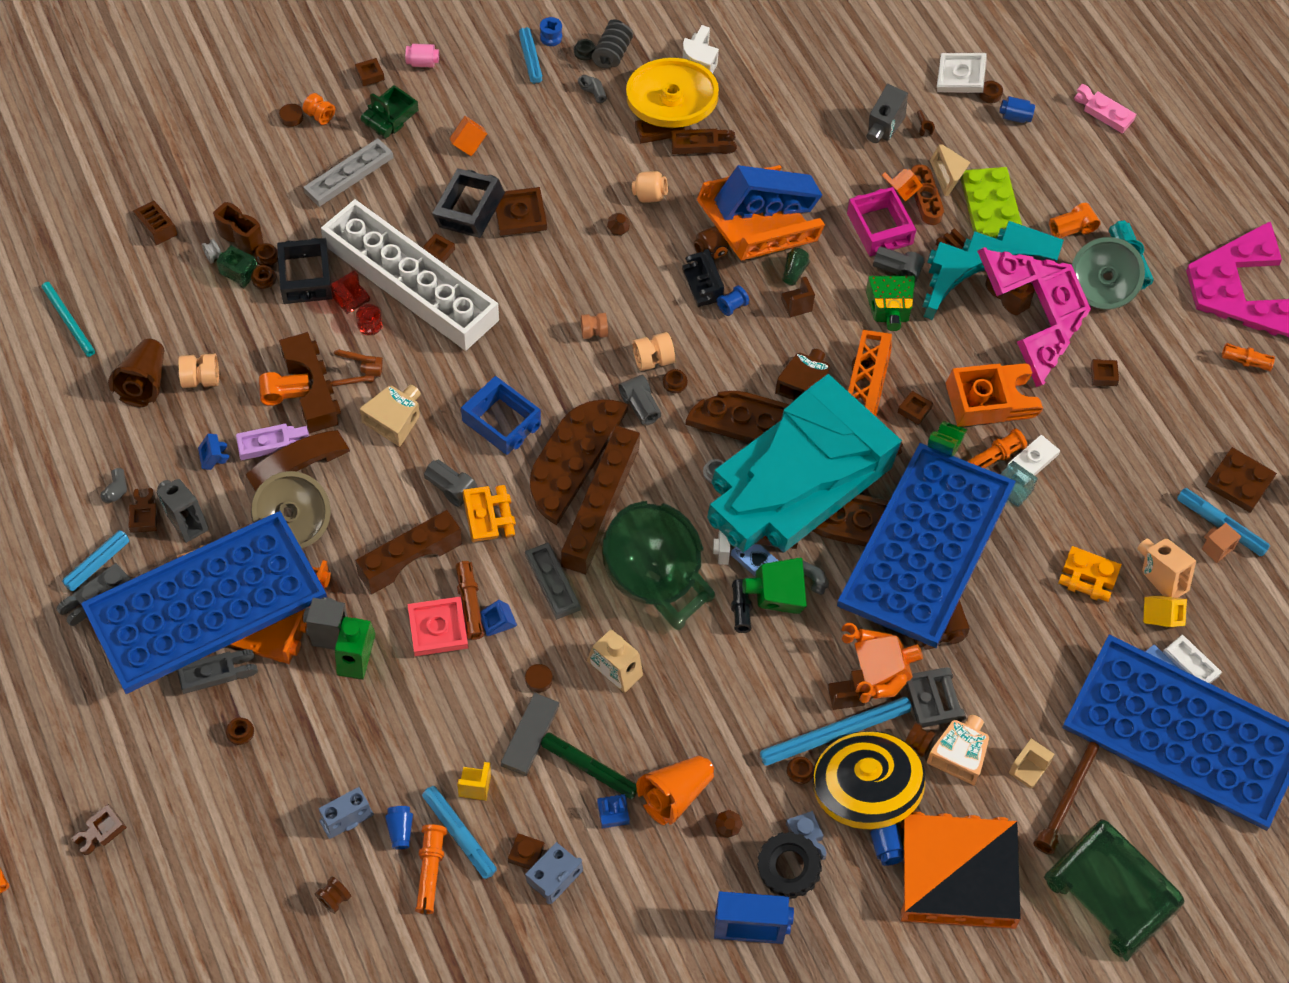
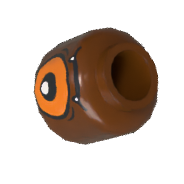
(712, 240)

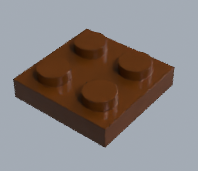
(521, 212)
(1241, 480)

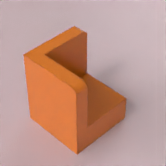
(468, 136)
(904, 183)

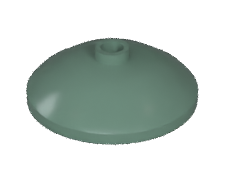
(1113, 257)

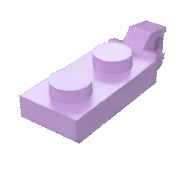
(268, 440)

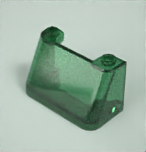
(1116, 887)

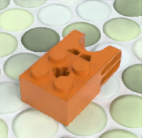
(990, 394)

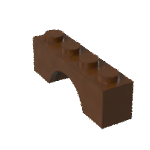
(317, 405)
(384, 563)

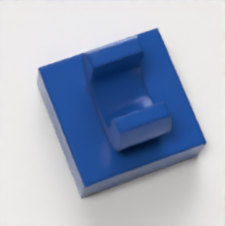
(210, 452)
(613, 811)

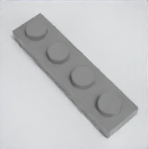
(348, 172)

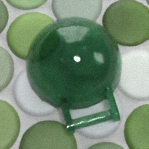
(656, 559)

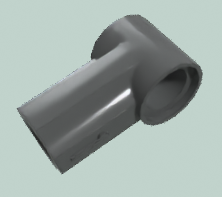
(898, 263)
(638, 395)
(449, 481)

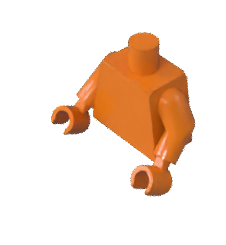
(882, 661)

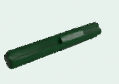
(589, 765)

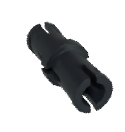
(741, 607)

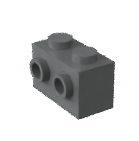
(324, 621)

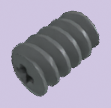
(612, 44)

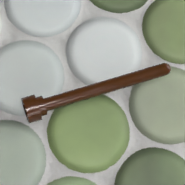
(1048, 839)

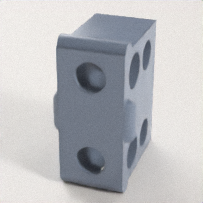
(344, 813)
(554, 872)

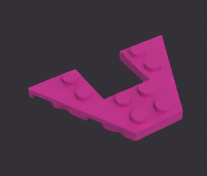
(1218, 285)
(1059, 296)

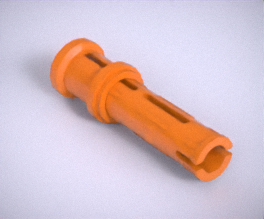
(1000, 449)
(431, 855)

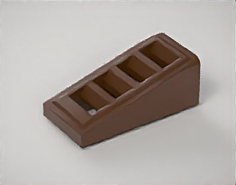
(160, 234)

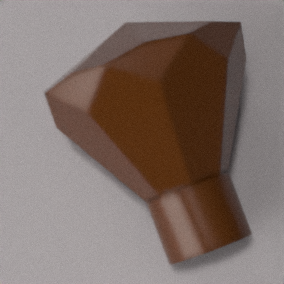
(618, 224)
(728, 823)

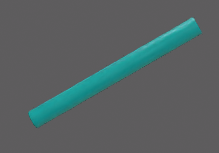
(68, 319)

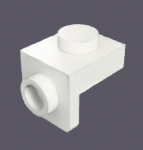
(722, 547)

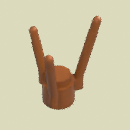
(369, 365)

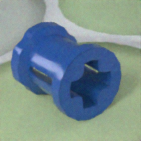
(733, 300)

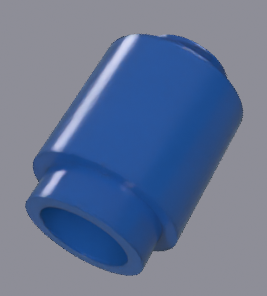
(1017, 109)
(888, 845)

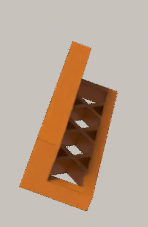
(879, 369)

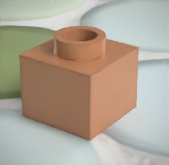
(1220, 542)

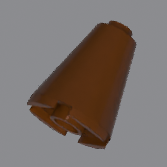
(139, 374)

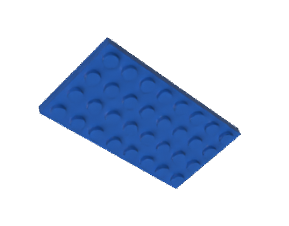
(926, 545)
(203, 601)
(1184, 731)

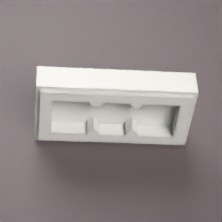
(1037, 455)
(1191, 660)

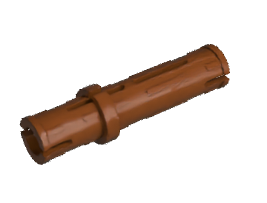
(468, 591)

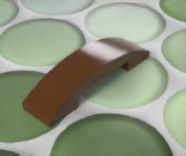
(298, 456)

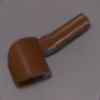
(929, 125)

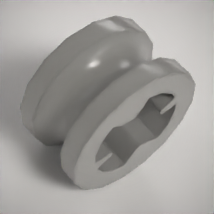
(211, 250)

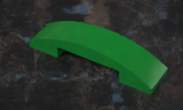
(947, 438)

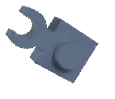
(808, 826)

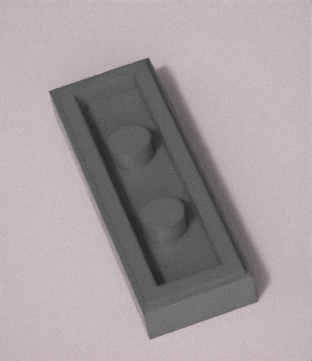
(552, 580)
(529, 734)

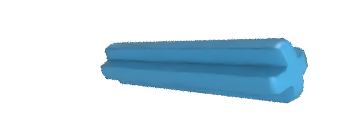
(530, 55)
(95, 560)

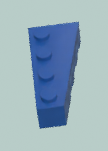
(766, 192)

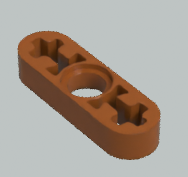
(925, 203)

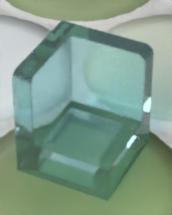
(1024, 483)

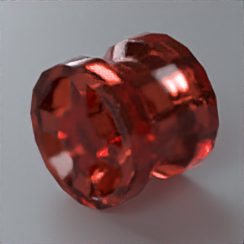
(370, 313)

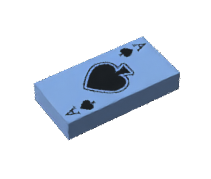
(753, 557)

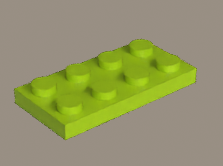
(990, 199)

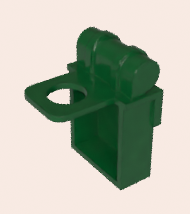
(389, 111)

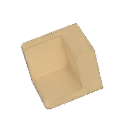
(1031, 763)

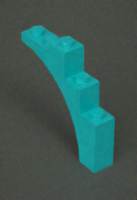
(954, 265)

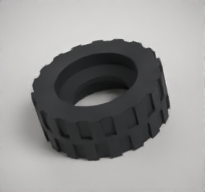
(767, 864)

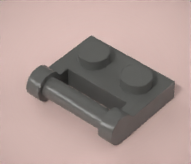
(926, 699)

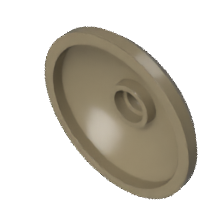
(300, 494)

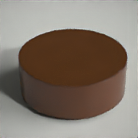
(991, 92)
(291, 115)
(538, 678)

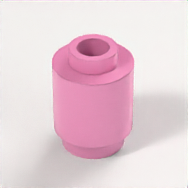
(422, 55)

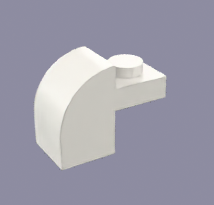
(699, 51)

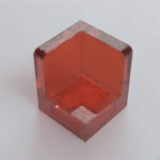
(349, 293)

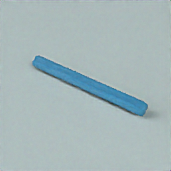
(834, 731)

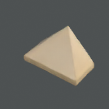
(948, 168)

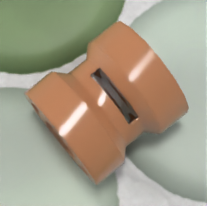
(594, 325)

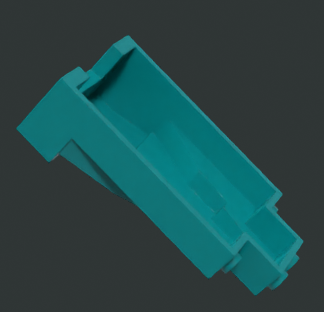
(801, 469)

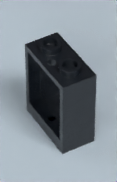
(461, 222)
(295, 290)

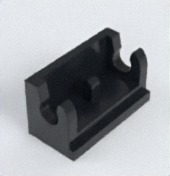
(703, 278)

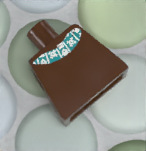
(801, 374)

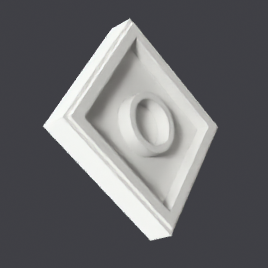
(962, 72)

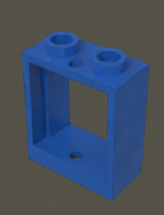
(488, 396)
(752, 917)

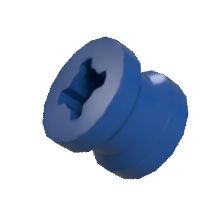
(551, 31)

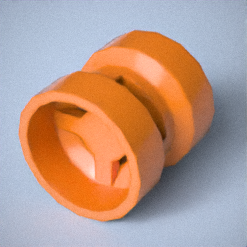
(321, 110)

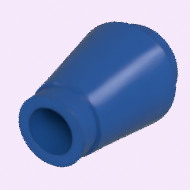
(399, 826)

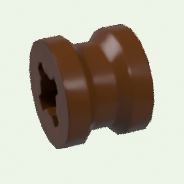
(920, 739)
(333, 894)

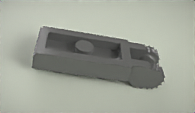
(105, 581)
(216, 670)

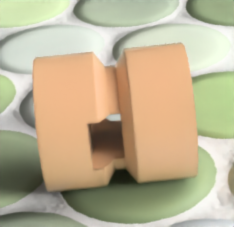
(654, 351)
(198, 370)

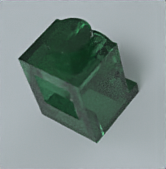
(236, 265)

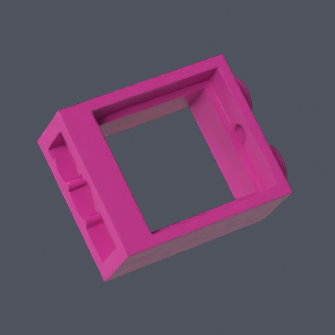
(893, 238)

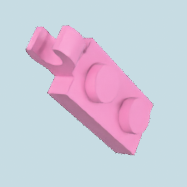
(1105, 109)

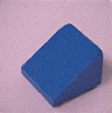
(497, 618)

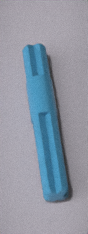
(1218, 518)
(459, 832)

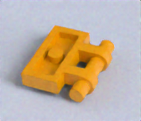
(481, 513)
(1090, 568)

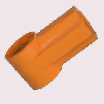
(1081, 219)
(276, 387)

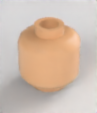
(650, 186)

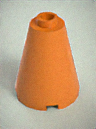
(674, 788)

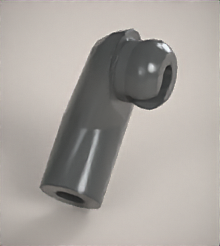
(593, 86)
(116, 488)
(818, 576)

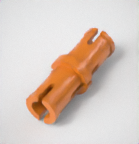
(1248, 357)

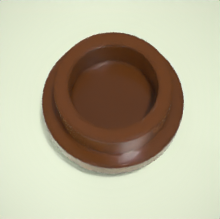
(266, 254)
(675, 381)
(800, 770)

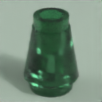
(795, 264)

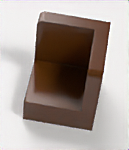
(799, 300)
(844, 693)

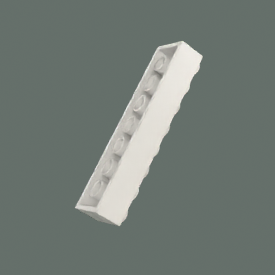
(410, 274)

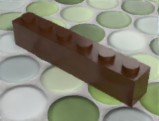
(600, 500)

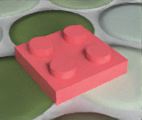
(437, 626)

